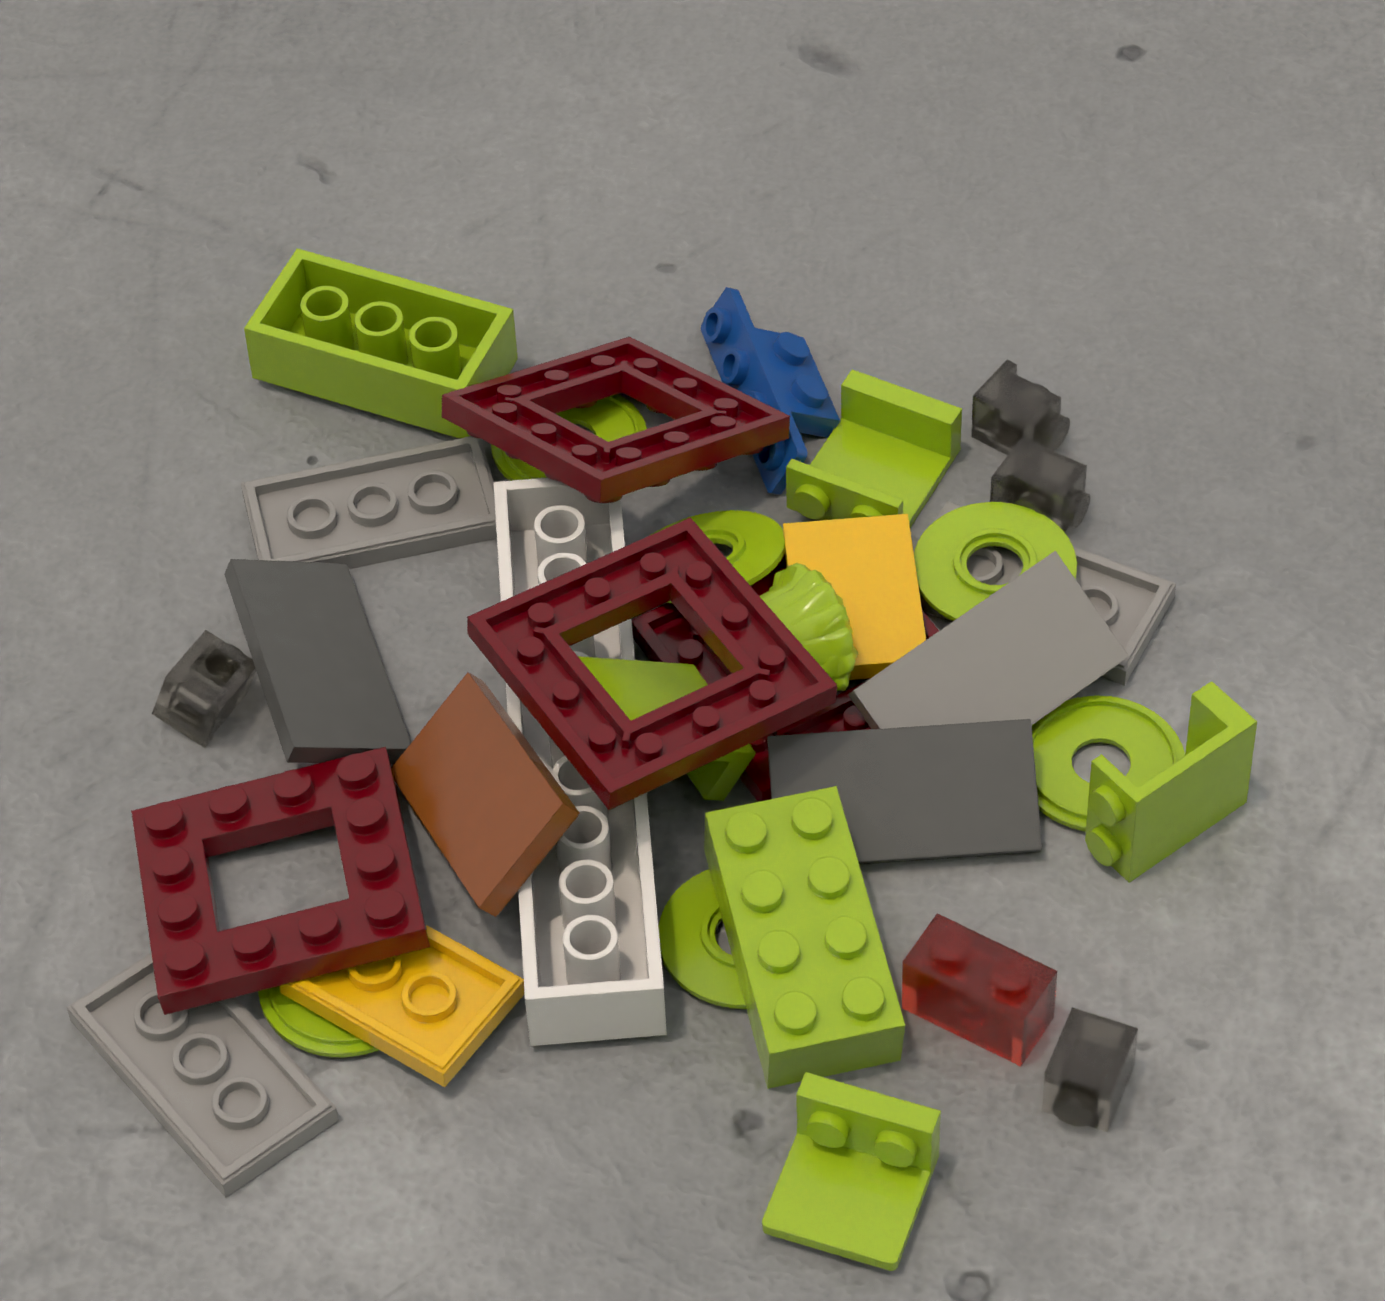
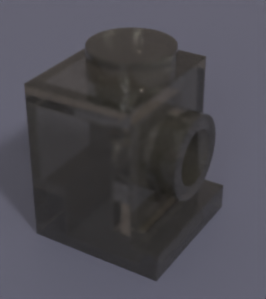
(1016, 409)
(1042, 482)
(204, 688)

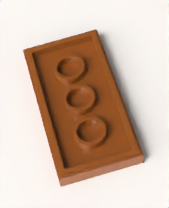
(483, 794)

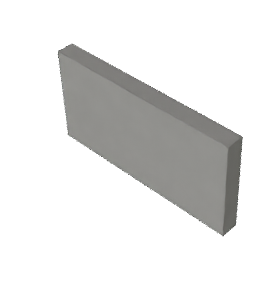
(375, 506)
(1123, 596)
(999, 660)
(205, 1076)

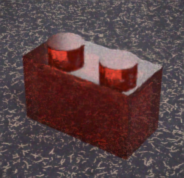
(978, 989)

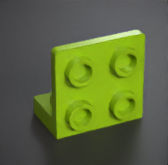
(854, 1172)

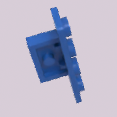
(774, 371)

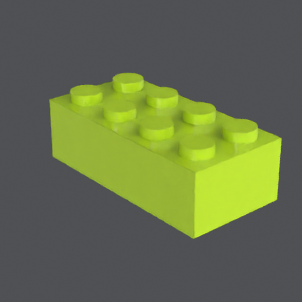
(376, 340)
(803, 937)

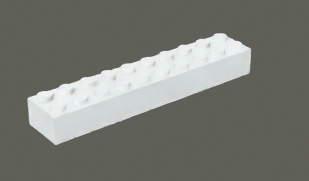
(593, 898)

